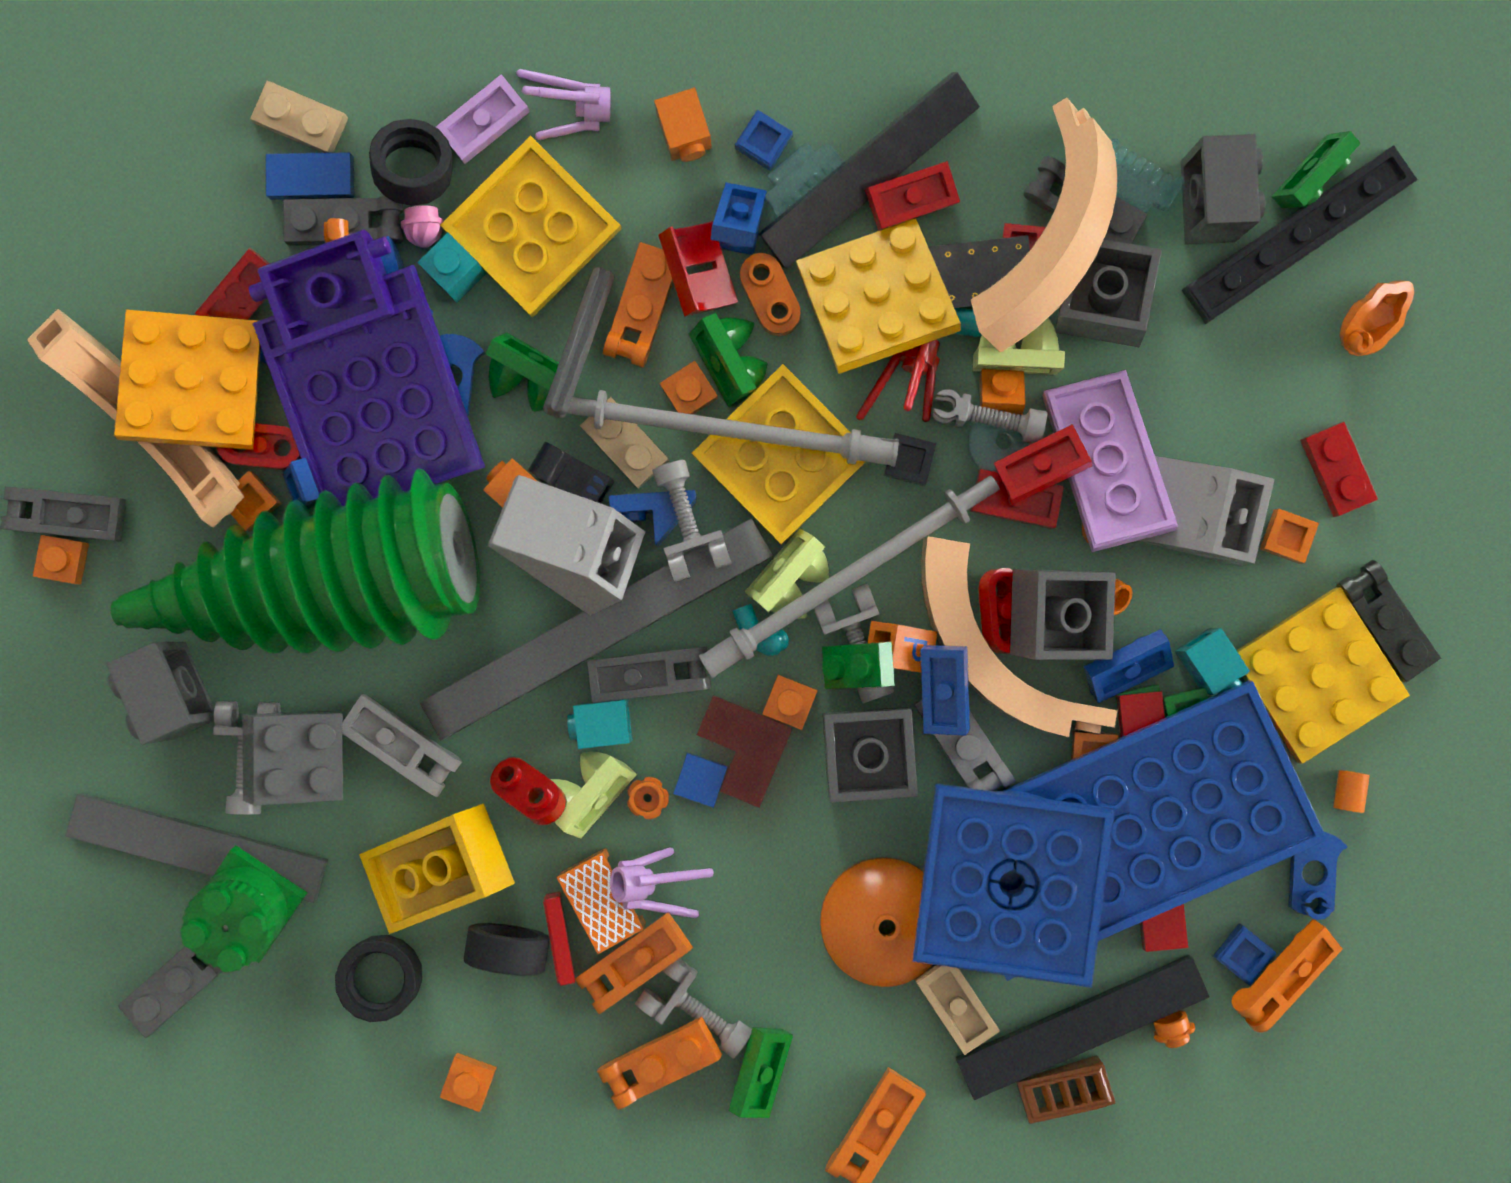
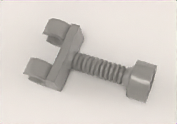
(1030, 425)
(672, 478)
(851, 625)
(226, 719)
(732, 1036)

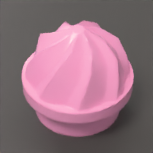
(422, 225)

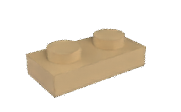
(299, 118)
(627, 448)
(957, 1006)

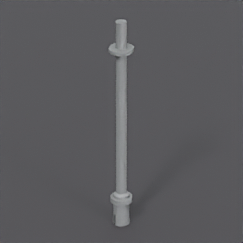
(850, 446)
(744, 641)

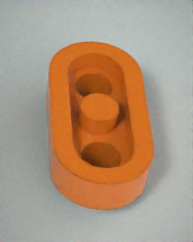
(769, 293)

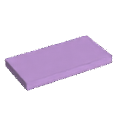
(1123, 491)

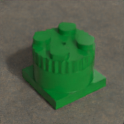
(239, 912)

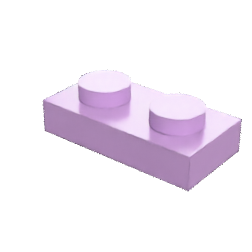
(483, 119)

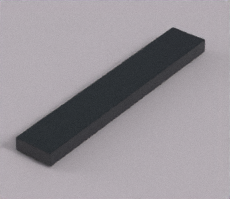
(872, 164)
(1299, 234)
(1082, 1027)

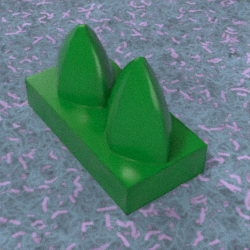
(718, 346)
(514, 360)

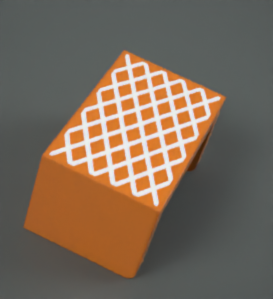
(591, 898)

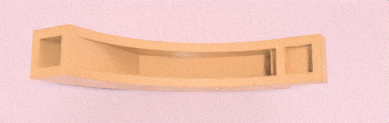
(1067, 244)
(96, 373)
(951, 616)

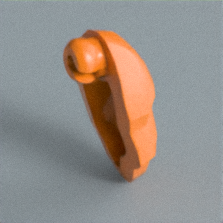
(1376, 317)

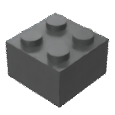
(1221, 189)
(1113, 295)
(1062, 614)
(160, 692)
(869, 754)
(292, 757)

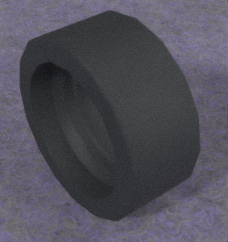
(410, 134)
(506, 949)
(348, 992)

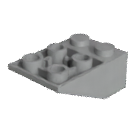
(1215, 509)
(568, 543)

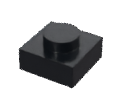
(912, 460)

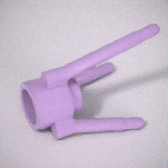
(591, 101)
(633, 883)

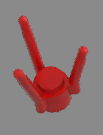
(918, 361)

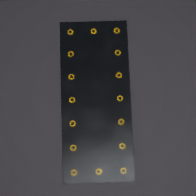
(976, 265)

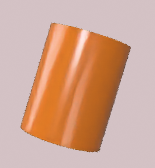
(1351, 791)

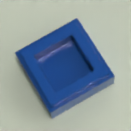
(763, 140)
(301, 483)
(700, 779)
(1244, 954)

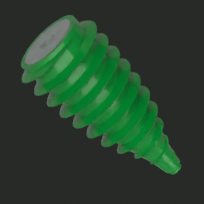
(325, 576)

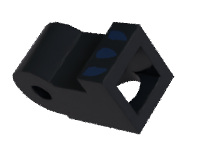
(569, 474)

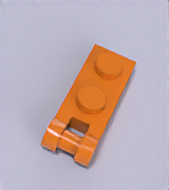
(640, 305)
(635, 962)
(1287, 977)
(660, 1062)
(876, 1128)

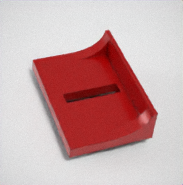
(701, 290)

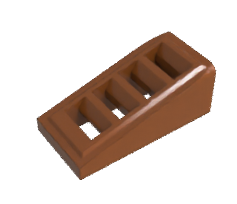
(1085, 1102)

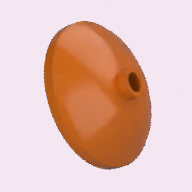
(851, 919)

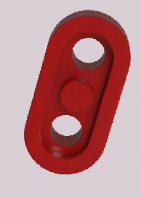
(265, 449)
(996, 610)
(525, 789)

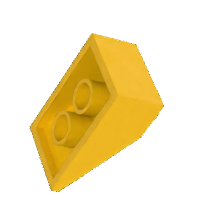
(437, 868)

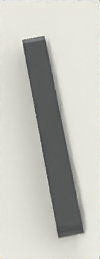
(589, 635)

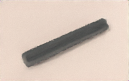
(578, 343)

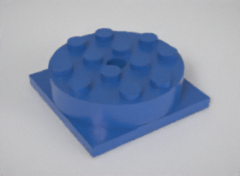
(1031, 932)

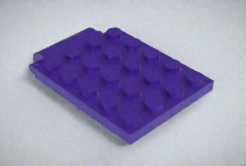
(361, 368)

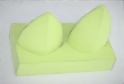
(1037, 354)
(799, 558)
(604, 782)

